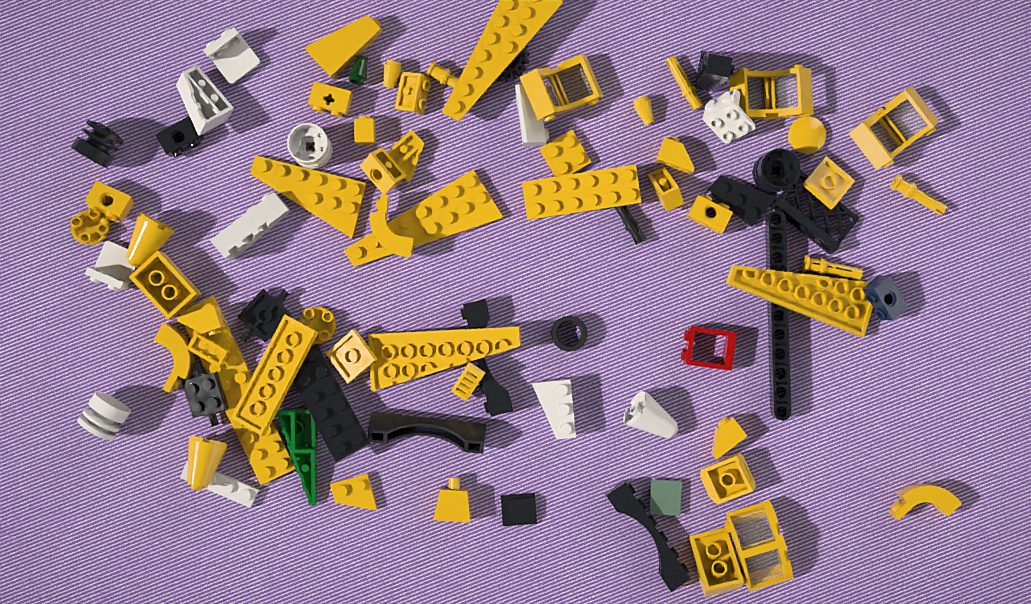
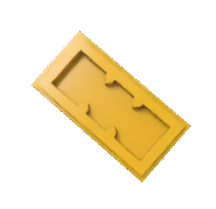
(208, 349)

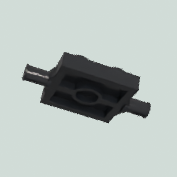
(263, 315)
(205, 394)

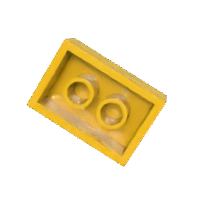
(165, 285)

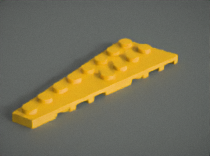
(501, 42)
(445, 213)
(822, 298)
(420, 353)

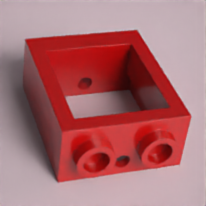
(728, 352)

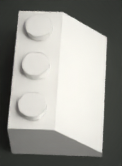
(532, 130)

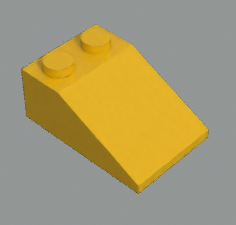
(716, 562)

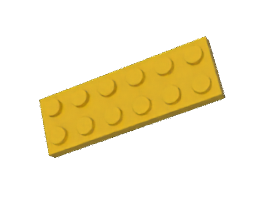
(581, 192)
(274, 375)

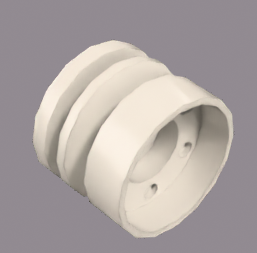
(309, 135)
(103, 417)

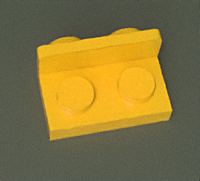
(412, 92)

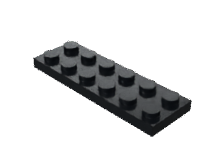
(329, 406)

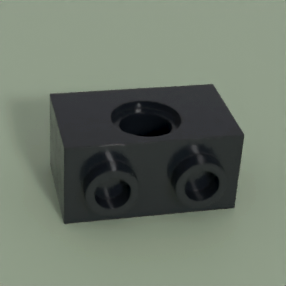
(169, 136)

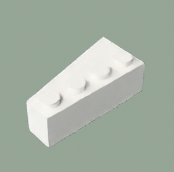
(250, 226)

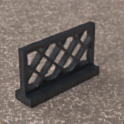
(809, 227)

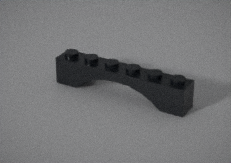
(497, 397)
(390, 427)
(669, 569)

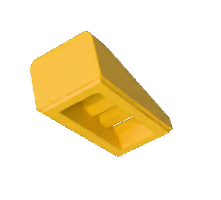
(467, 382)

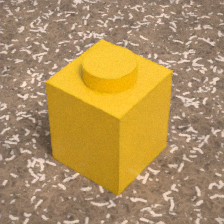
(364, 131)

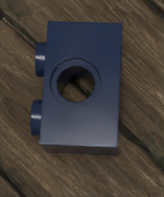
(885, 298)

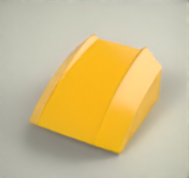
(727, 478)

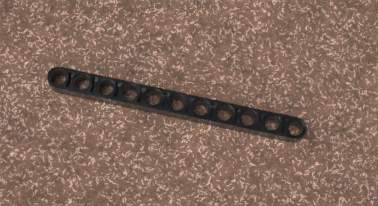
(773, 324)

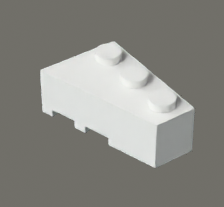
(203, 100)
(558, 406)

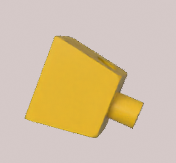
(453, 503)

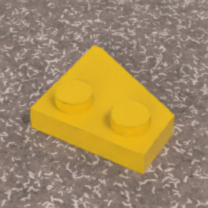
(407, 153)
(355, 492)

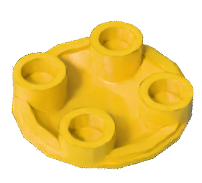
(807, 135)
(89, 227)
(320, 320)

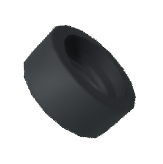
(583, 330)

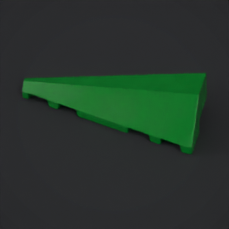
(302, 443)

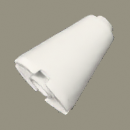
(649, 416)

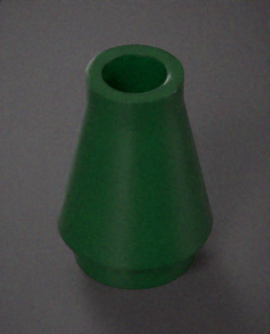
(358, 73)

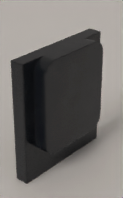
(518, 509)

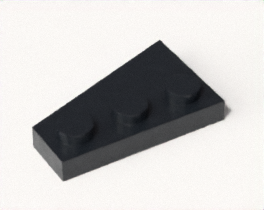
(742, 199)

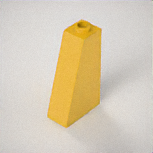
(344, 45)

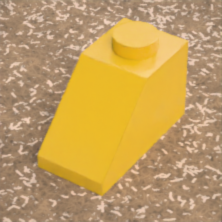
(674, 155)
(665, 189)
(204, 320)
(726, 436)

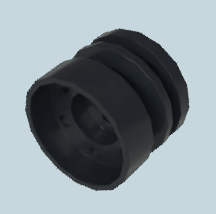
(97, 143)
(786, 167)

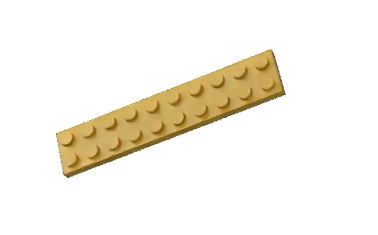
(265, 453)

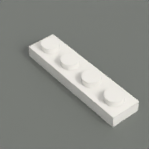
(229, 487)

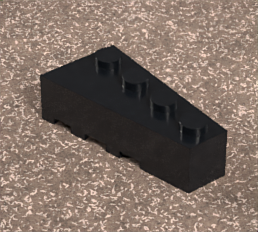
(713, 71)

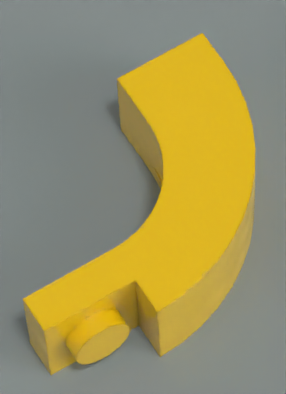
(393, 243)
(183, 359)
(924, 492)

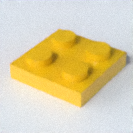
(565, 155)
(828, 182)
(351, 356)

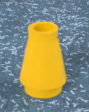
(391, 73)
(644, 109)

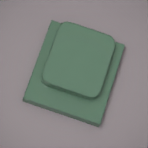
(665, 497)

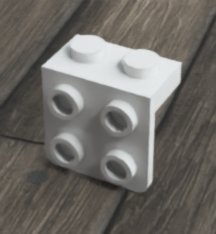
(232, 55)
(727, 117)
(112, 267)

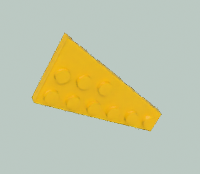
(323, 194)

